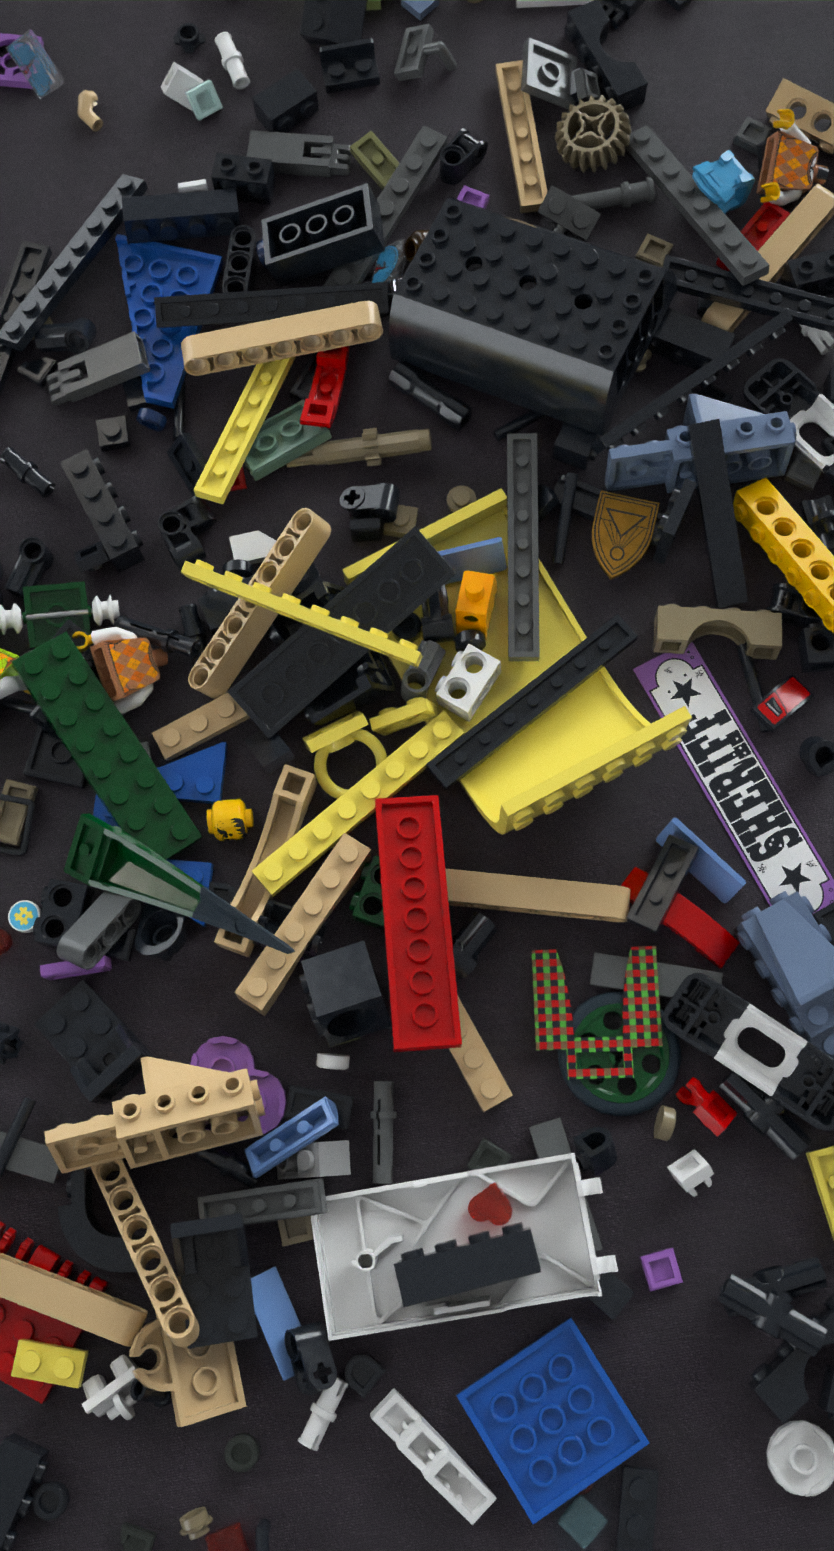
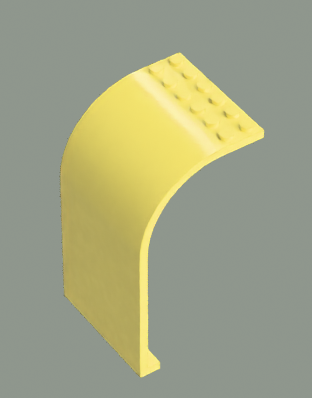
(574, 743)

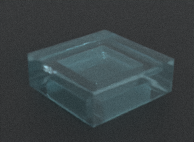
(582, 1521)

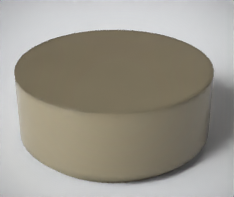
(664, 1123)

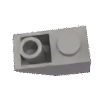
(317, 1160)

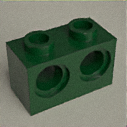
(370, 892)

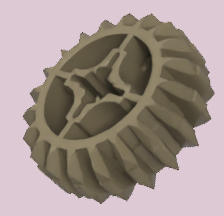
(590, 145)

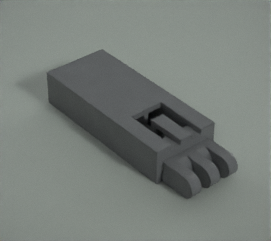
(288, 149)
(105, 366)

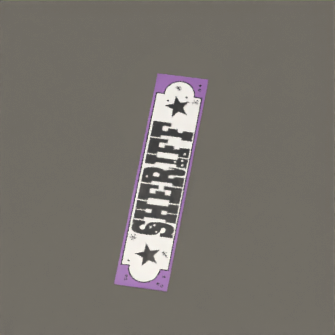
(737, 780)

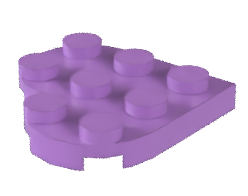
(231, 1055)

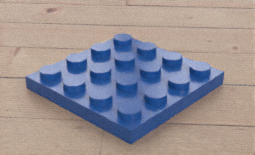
(552, 1420)

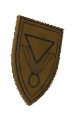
(622, 531)

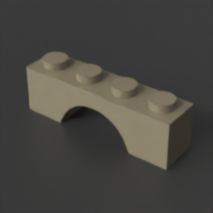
(679, 626)

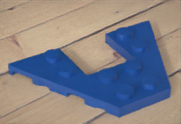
(195, 780)

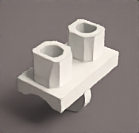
(115, 1396)

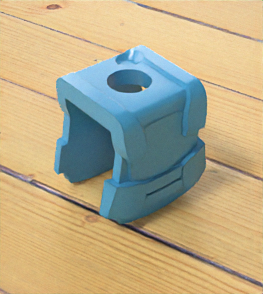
(724, 181)

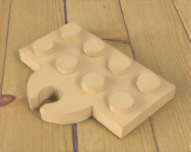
(200, 1379)

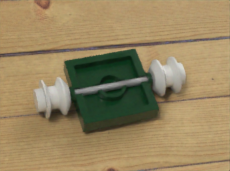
(50, 607)

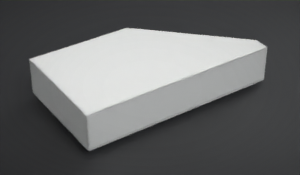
(251, 546)

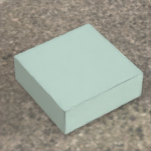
(204, 100)

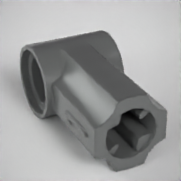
(425, 673)

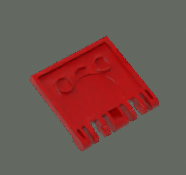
(25, 1323)

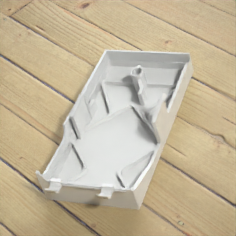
(375, 1225)

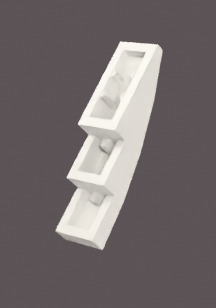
(433, 1456)

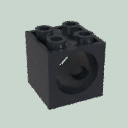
(344, 994)

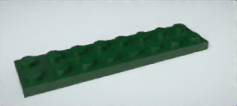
(105, 747)

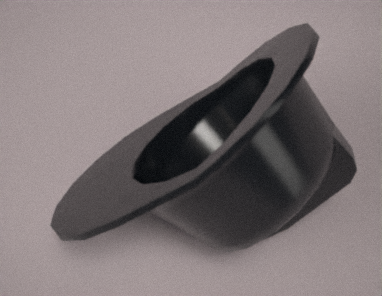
(160, 932)

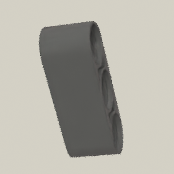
(98, 929)

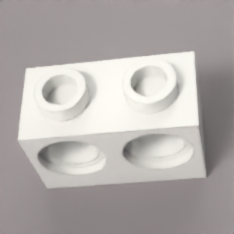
(474, 684)

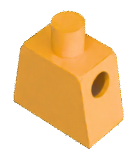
(477, 600)

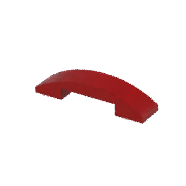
(326, 388)
(690, 923)

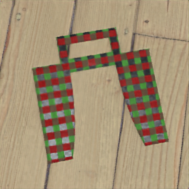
(555, 1020)

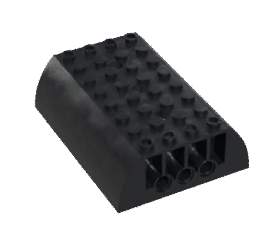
(534, 341)

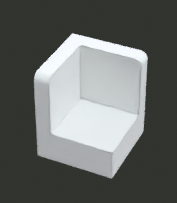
(178, 82)

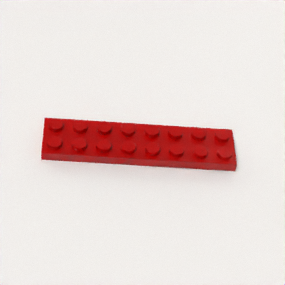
(417, 924)

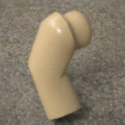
(86, 102)

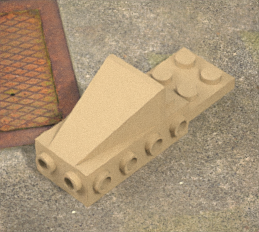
(176, 1100)

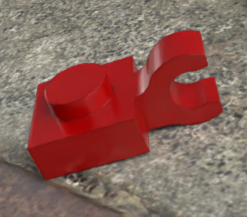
(710, 1107)

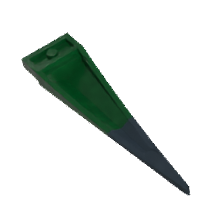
(121, 864)

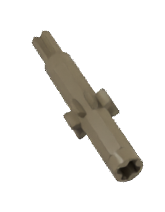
(369, 447)

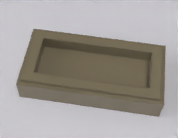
(14, 814)

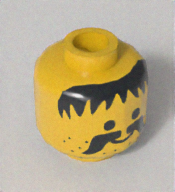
(229, 819)

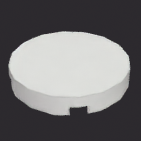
(801, 1458)

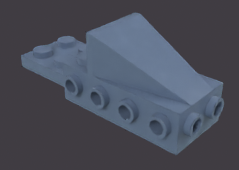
(753, 446)
(796, 962)

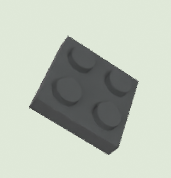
(547, 73)

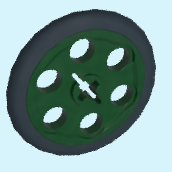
(605, 1096)

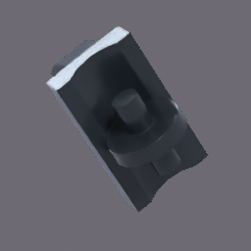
(820, 518)

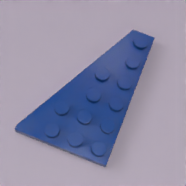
(163, 271)

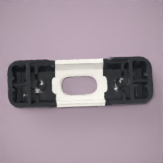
(783, 388)
(712, 1020)

